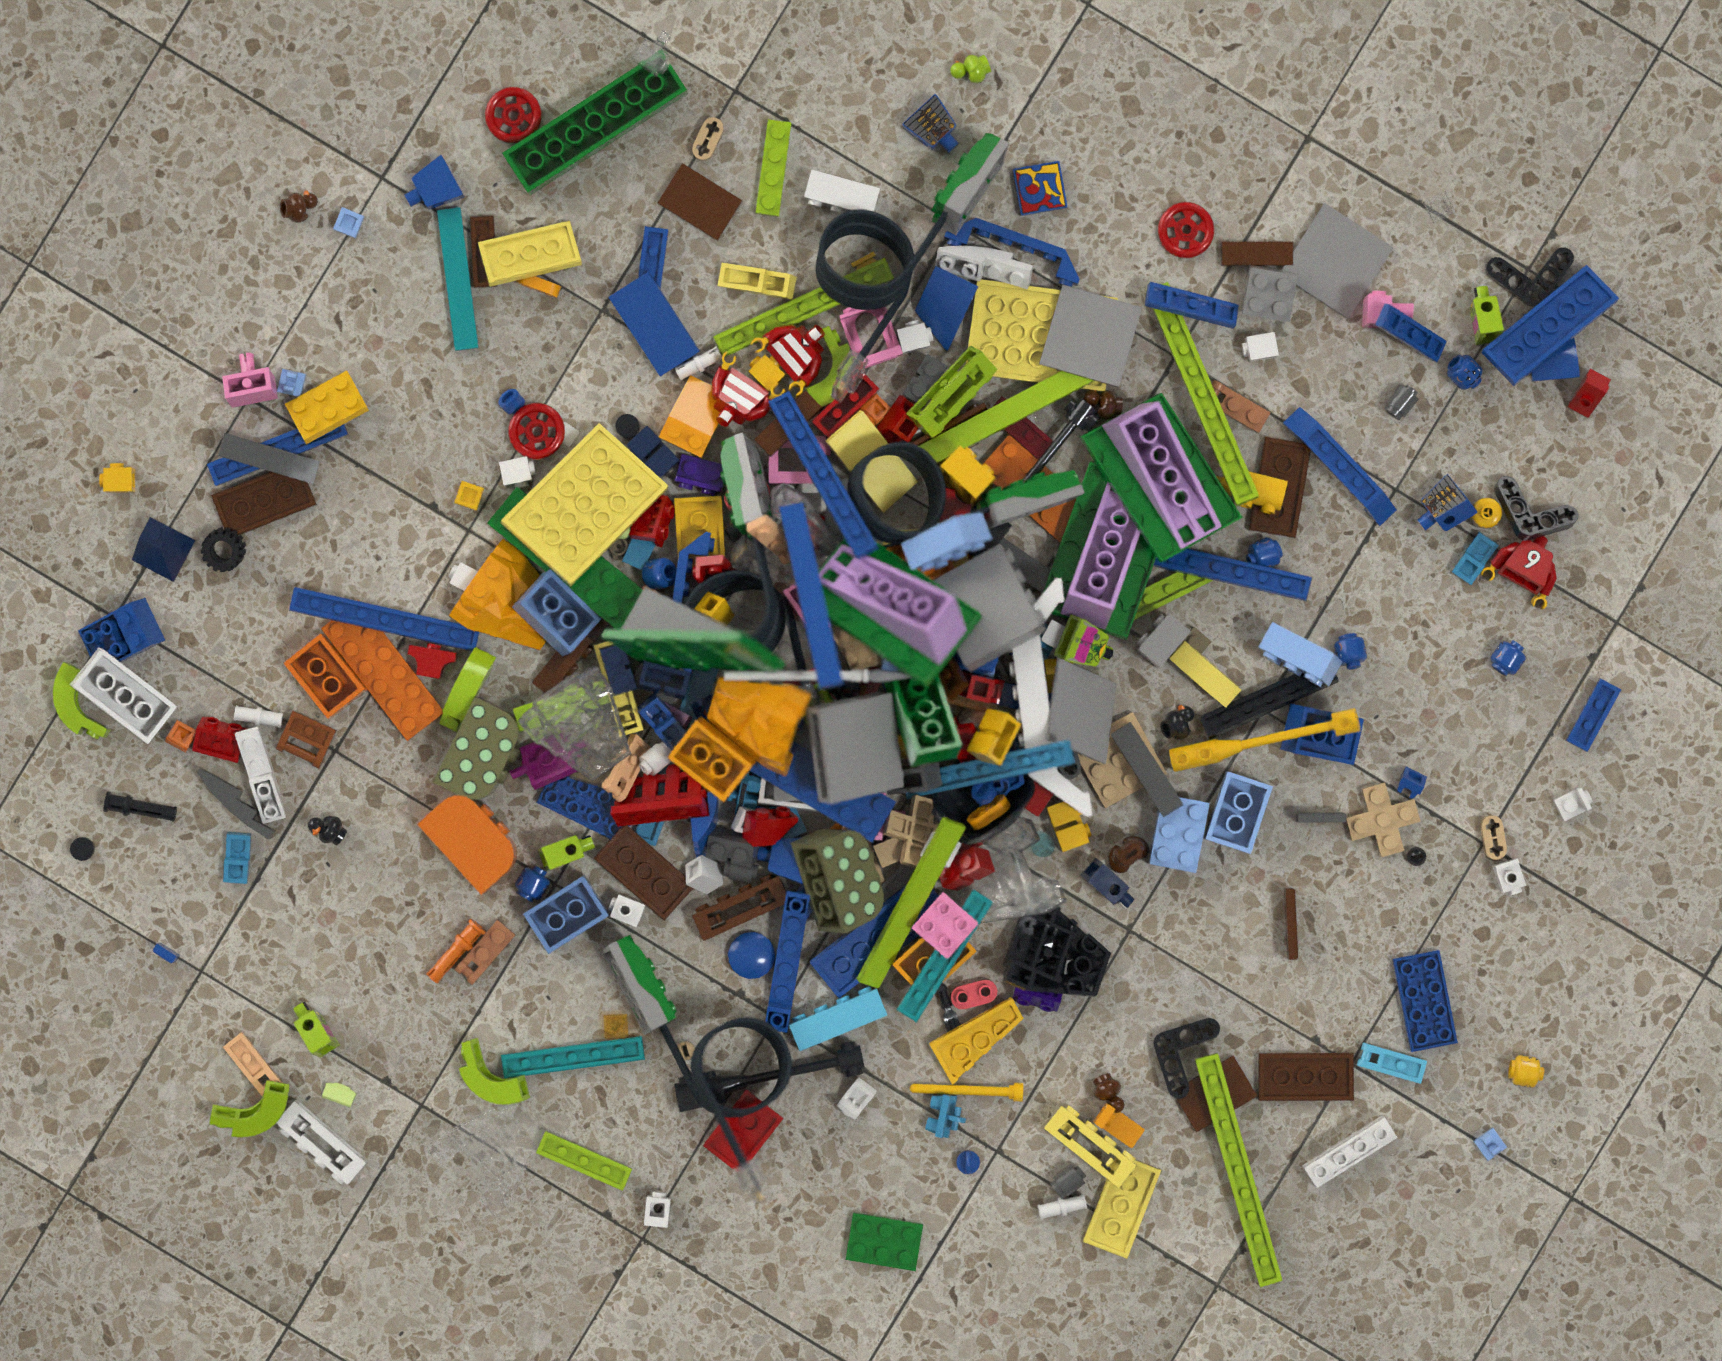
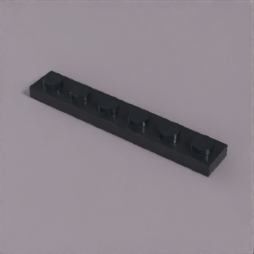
(1258, 704)

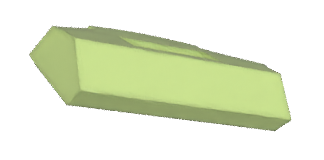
(339, 1093)

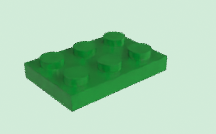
(884, 1241)

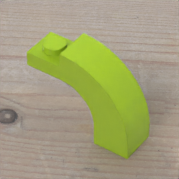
(822, 391)
(466, 688)
(68, 706)
(486, 1084)
(256, 1118)

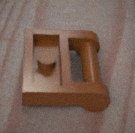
(309, 732)

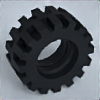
(214, 559)

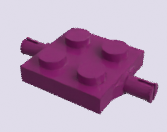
(541, 766)

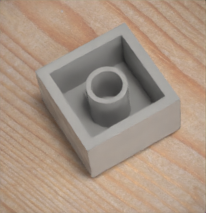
(1269, 293)
(1163, 639)

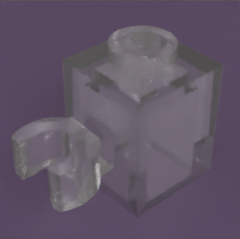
(652, 56)

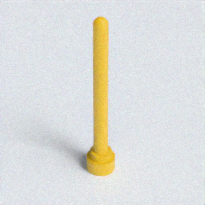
(1013, 1091)

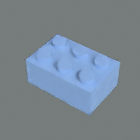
(946, 542)
(1299, 655)
(1238, 812)
(1179, 836)

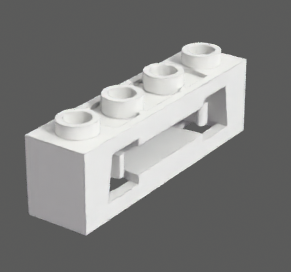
(1349, 1151)
(322, 1157)

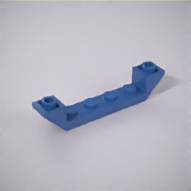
(1066, 272)
(1341, 465)
(701, 547)
(787, 960)

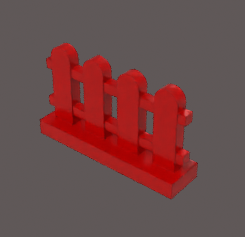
(665, 807)

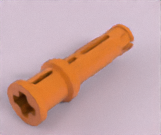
(463, 942)

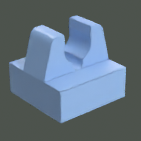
(291, 382)
(1490, 1144)

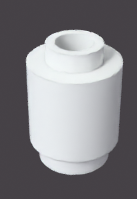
(655, 759)

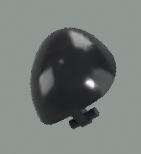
(959, 804)

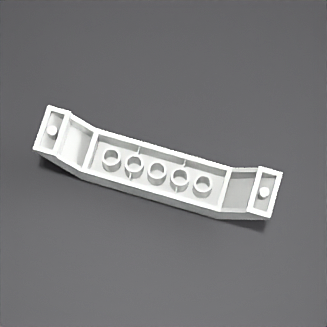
(1034, 704)

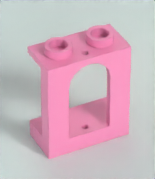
(848, 321)
(777, 477)

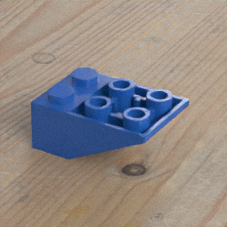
(123, 631)

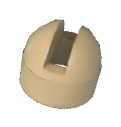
(690, 1047)

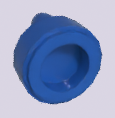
(511, 401)
(983, 793)
(968, 1162)

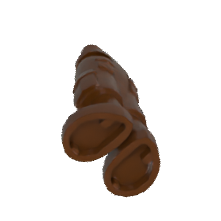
(1122, 857)

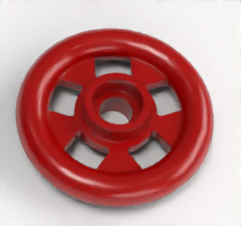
(499, 100)
(1168, 221)
(553, 420)

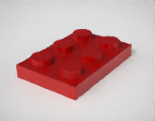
(749, 1130)

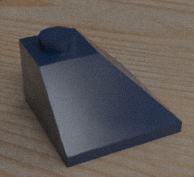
(162, 549)

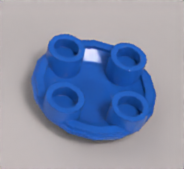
(751, 955)

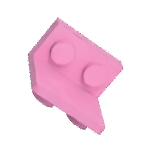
(945, 925)

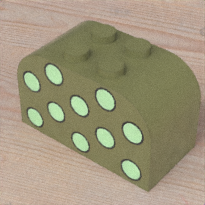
(480, 752)
(839, 878)

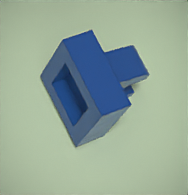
(1413, 781)

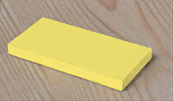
(529, 253)
(885, 476)
(1122, 1210)

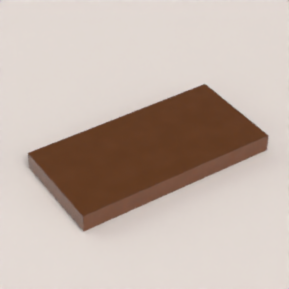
(1290, 463)
(262, 501)
(644, 871)
(1306, 1076)

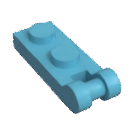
(1393, 1063)

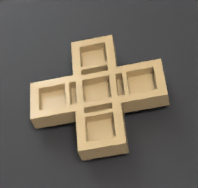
(1382, 819)
(912, 829)

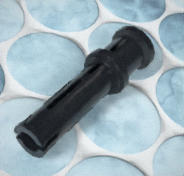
(128, 806)

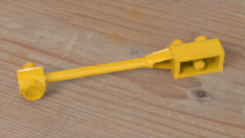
(1270, 492)
(1217, 750)

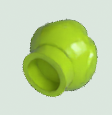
(975, 66)

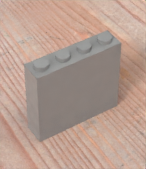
(1006, 607)
(855, 747)

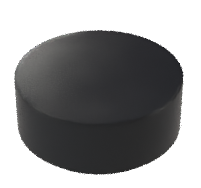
(627, 426)
(82, 848)

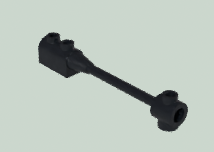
(1079, 415)
(849, 1060)

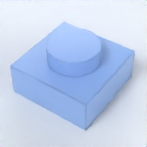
(348, 222)

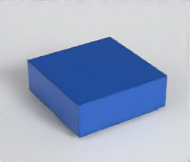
(165, 953)

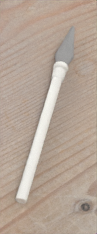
(858, 675)

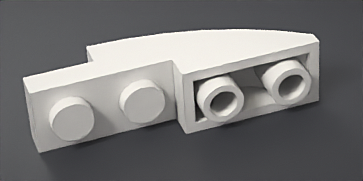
(981, 261)
(261, 775)

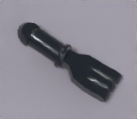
(949, 1017)

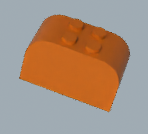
(471, 840)

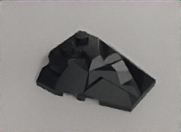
(1054, 956)

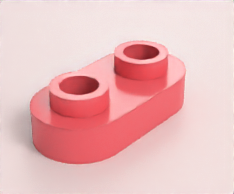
(973, 993)

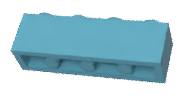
(837, 1019)

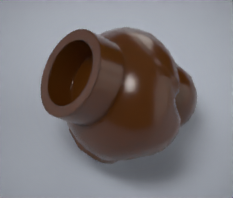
(295, 206)
(1107, 403)
(1108, 1089)

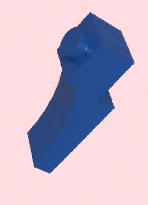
(662, 720)

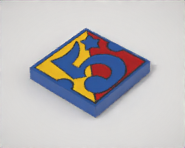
(1040, 188)

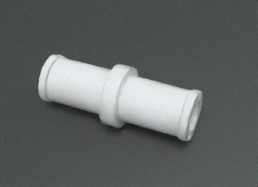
(698, 363)
(258, 716)
(1062, 1206)

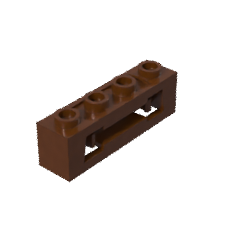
(746, 892)

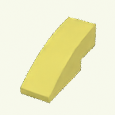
(757, 281)
(1205, 673)

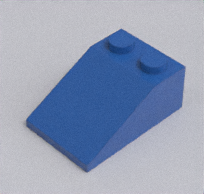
(1320, 745)

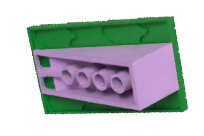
(1160, 477)
(1101, 560)
(895, 610)

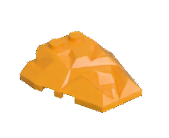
(493, 592)
(760, 718)

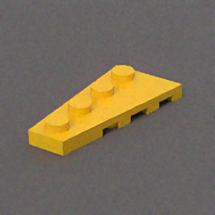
(973, 1039)

